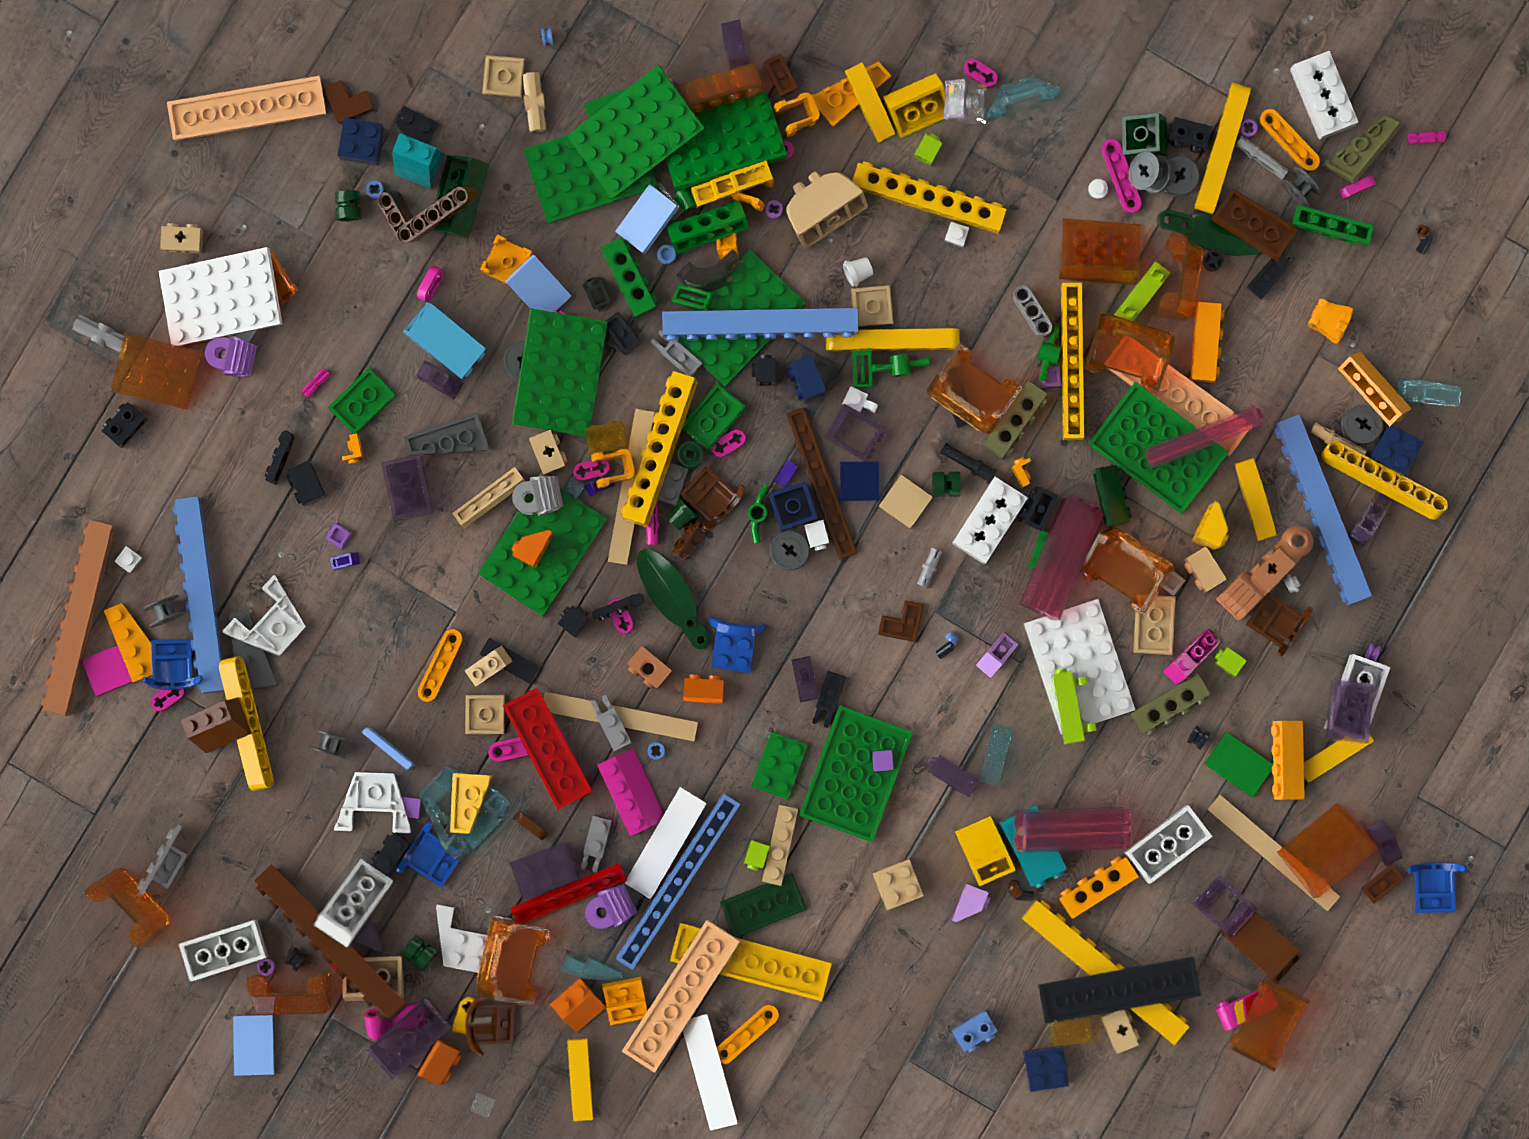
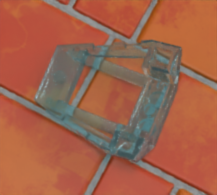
(1023, 90)
(462, 843)

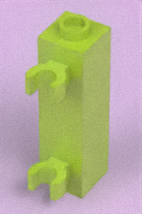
(1143, 292)
(1068, 707)

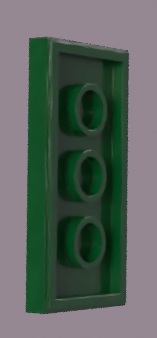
(763, 906)

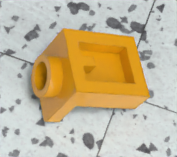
(726, 244)
(354, 446)
(1021, 475)

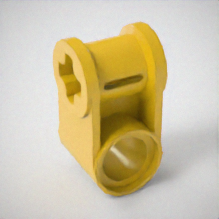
(460, 1019)

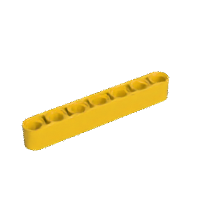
(1222, 148)
(896, 340)
(1392, 482)
(251, 747)

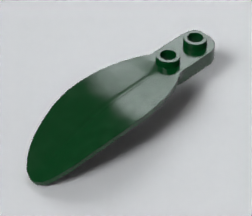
(1206, 233)
(670, 595)

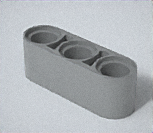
(1033, 321)

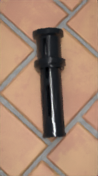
(976, 467)

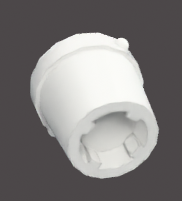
(857, 270)

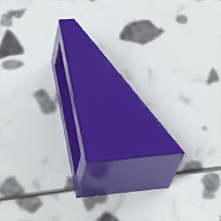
(786, 473)
(592, 488)
(345, 560)

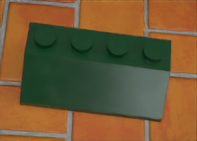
(461, 172)

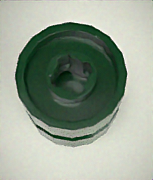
(347, 205)
(690, 455)
(939, 484)
(418, 952)

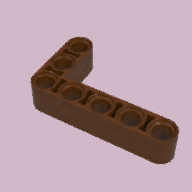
(428, 216)

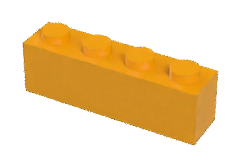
(1206, 341)
(1374, 388)
(1288, 760)

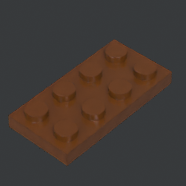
(1254, 224)

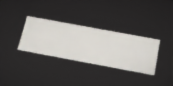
(665, 843)
(709, 1073)

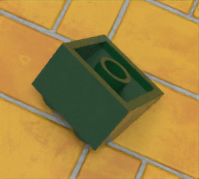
(1144, 134)

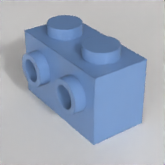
(974, 1031)

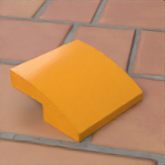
(625, 1000)

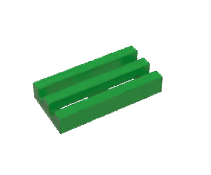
(707, 302)
(862, 352)

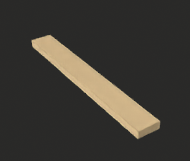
(623, 530)
(629, 717)
(1263, 845)

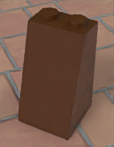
(1265, 947)

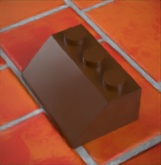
(217, 725)

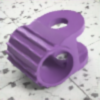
(238, 357)
(617, 904)

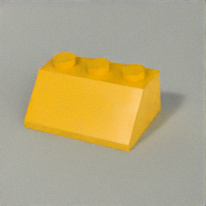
(916, 105)
(1212, 528)

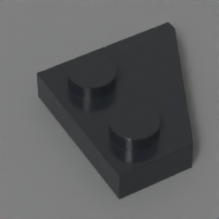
(416, 125)
(620, 335)

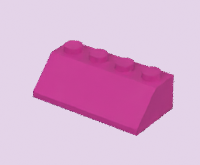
(631, 792)

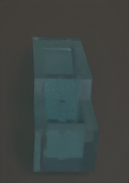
(1429, 392)
(995, 755)
(590, 969)

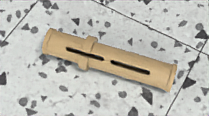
(1330, 435)

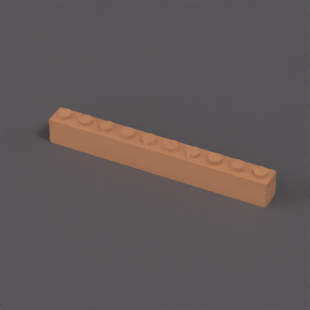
(78, 617)

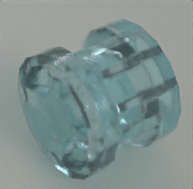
(574, 488)

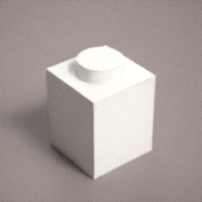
(816, 535)

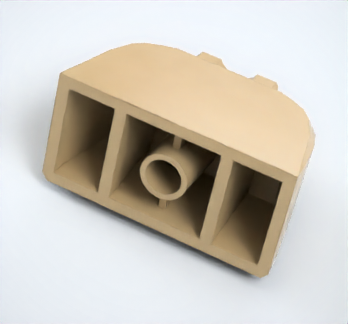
(823, 206)

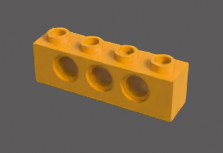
(1126, 875)

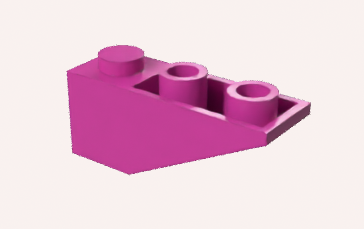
(1191, 657)

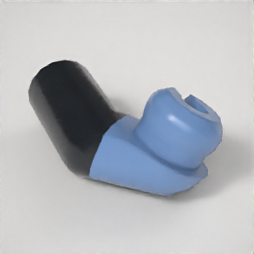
(949, 646)

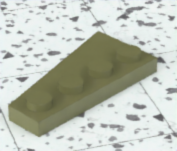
(1362, 151)

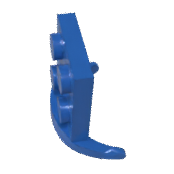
(734, 644)
(171, 665)
(429, 857)
(1435, 886)

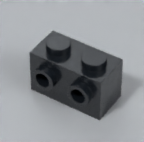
(1189, 135)
(764, 370)
(124, 424)
(306, 483)
(1038, 508)
(573, 619)
(391, 854)

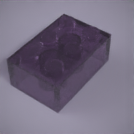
(407, 487)
(1349, 711)
(544, 870)

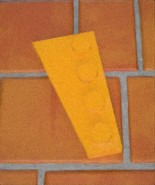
(839, 99)
(132, 642)

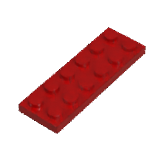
(547, 748)

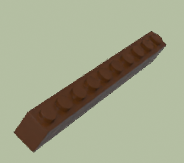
(346, 959)

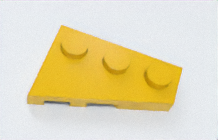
(467, 799)

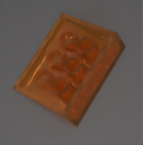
(1099, 251)
(155, 371)
(1327, 850)

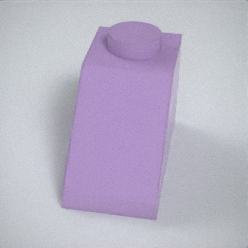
(997, 655)
(970, 902)

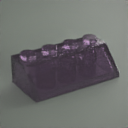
(409, 1038)

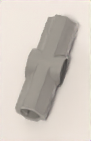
(98, 333)

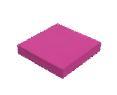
(106, 670)

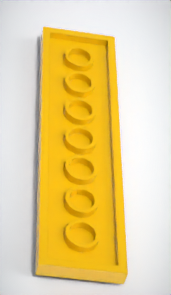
(765, 966)

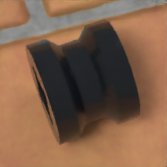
(1215, 258)
(1198, 737)
(295, 959)

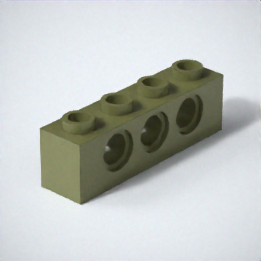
(1028, 392)
(1199, 696)

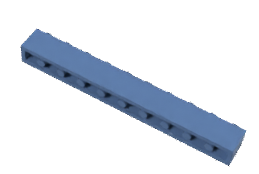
(760, 323)
(1322, 509)
(200, 592)
(677, 881)

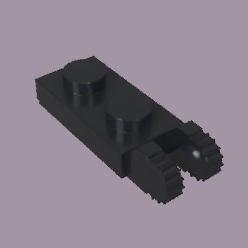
(1268, 276)
(279, 457)
(619, 606)
(829, 696)

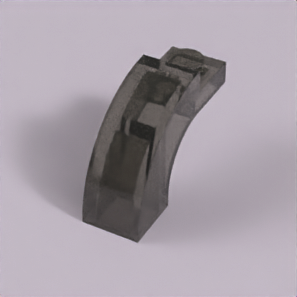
(713, 277)

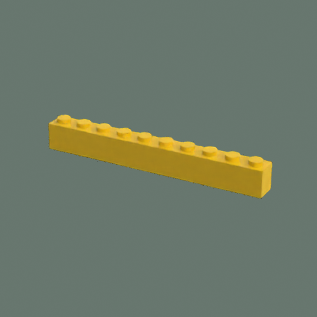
(1093, 962)

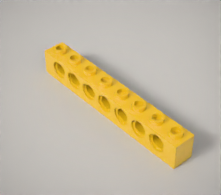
(954, 212)
(1072, 361)
(643, 514)

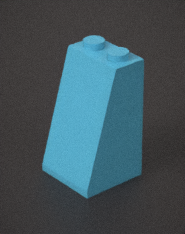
(445, 340)

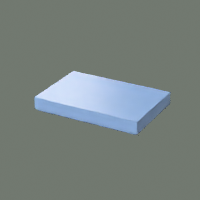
(647, 219)
(538, 286)
(388, 748)
(253, 1045)

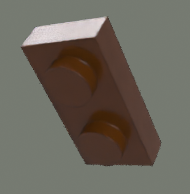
(780, 75)
(1382, 883)

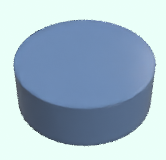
(666, 254)

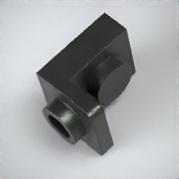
(596, 292)

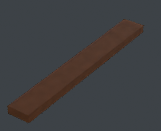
(821, 483)

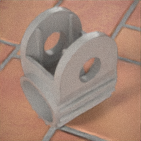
(546, 496)

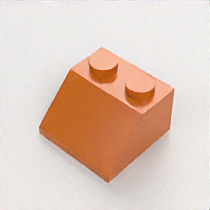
(532, 547)
(703, 690)
(578, 1005)
(439, 1062)

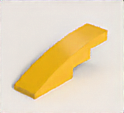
(870, 102)
(731, 183)
(1255, 499)
(580, 1079)

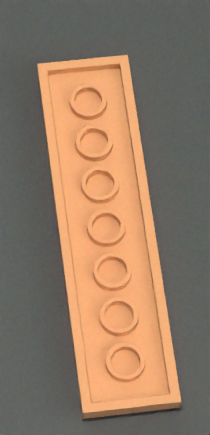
(246, 108)
(1188, 401)
(680, 995)

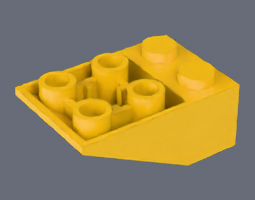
(985, 851)

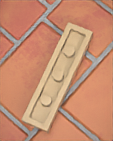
(488, 498)
(780, 845)

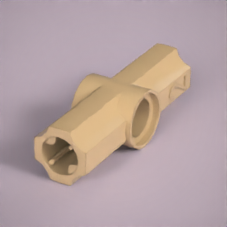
(534, 102)

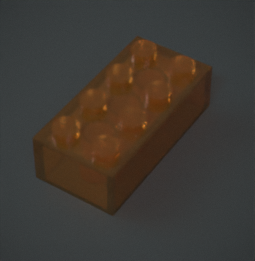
(722, 87)

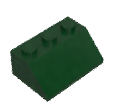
(1111, 496)

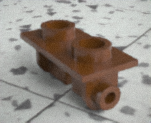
(683, 546)

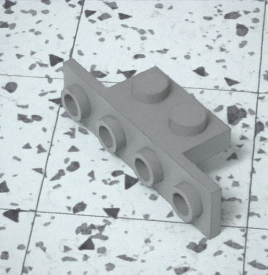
(166, 866)

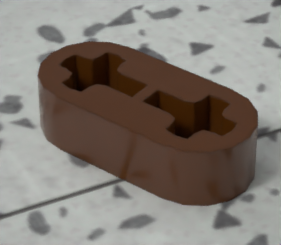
(530, 825)

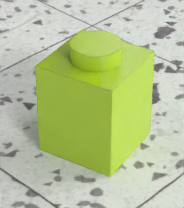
(928, 149)
(1229, 661)
(756, 855)

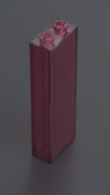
(1203, 436)
(1061, 558)
(1072, 829)

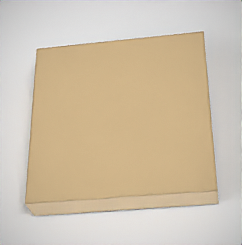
(503, 76)
(873, 305)
(905, 501)
(485, 714)

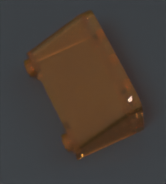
(1183, 303)
(1130, 350)
(972, 392)
(1127, 567)
(145, 911)
(510, 960)
(314, 1001)
(1269, 1024)

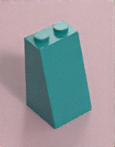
(416, 161)
(1035, 865)

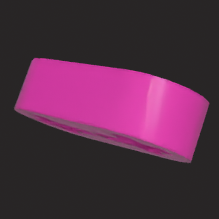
(983, 69)
(1358, 187)
(430, 283)
(731, 447)
(593, 474)
(616, 619)
(170, 700)

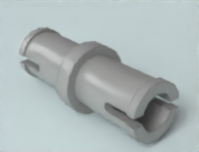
(929, 567)

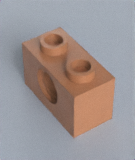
(644, 657)

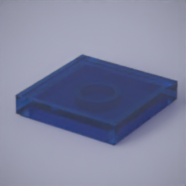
(859, 481)

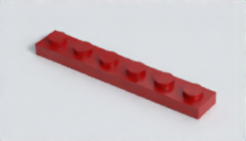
(569, 894)

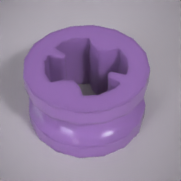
(1242, 128)
(775, 203)
(1372, 652)
(270, 971)

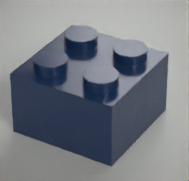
(361, 141)
(806, 378)
(1396, 449)
(793, 506)
(1046, 1068)

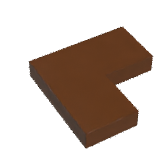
(347, 106)
(907, 626)

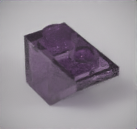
(439, 380)

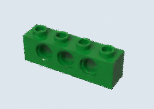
(1332, 226)
(707, 227)
(638, 306)

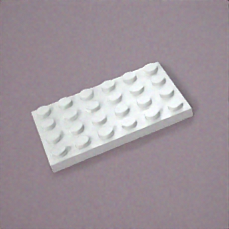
(220, 297)
(1086, 648)

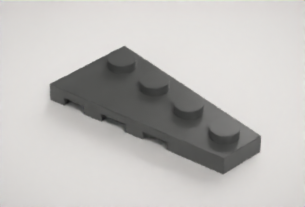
(451, 437)
(255, 659)

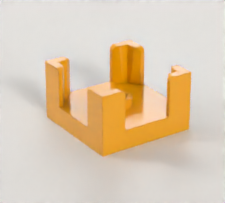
(504, 259)

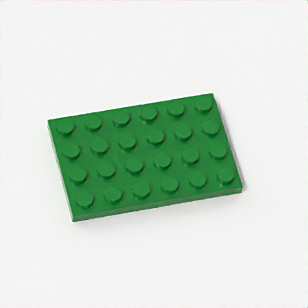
(636, 132)
(733, 139)
(567, 182)
(752, 289)
(559, 372)
(1142, 422)
(574, 531)
(845, 786)

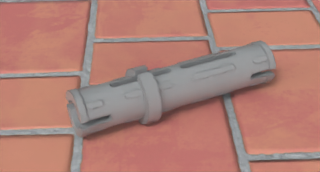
(1260, 156)

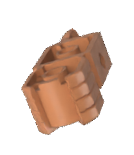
(1249, 590)

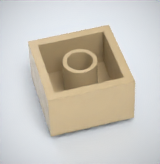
(897, 884)

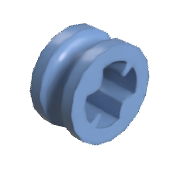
(547, 36)
(375, 184)
(662, 750)

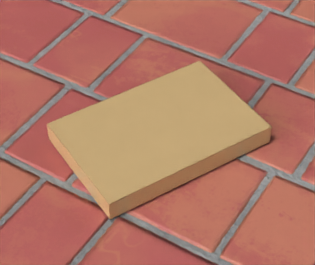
(1155, 627)

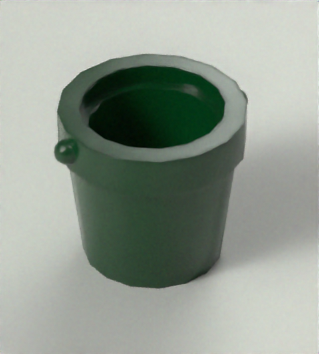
(681, 514)

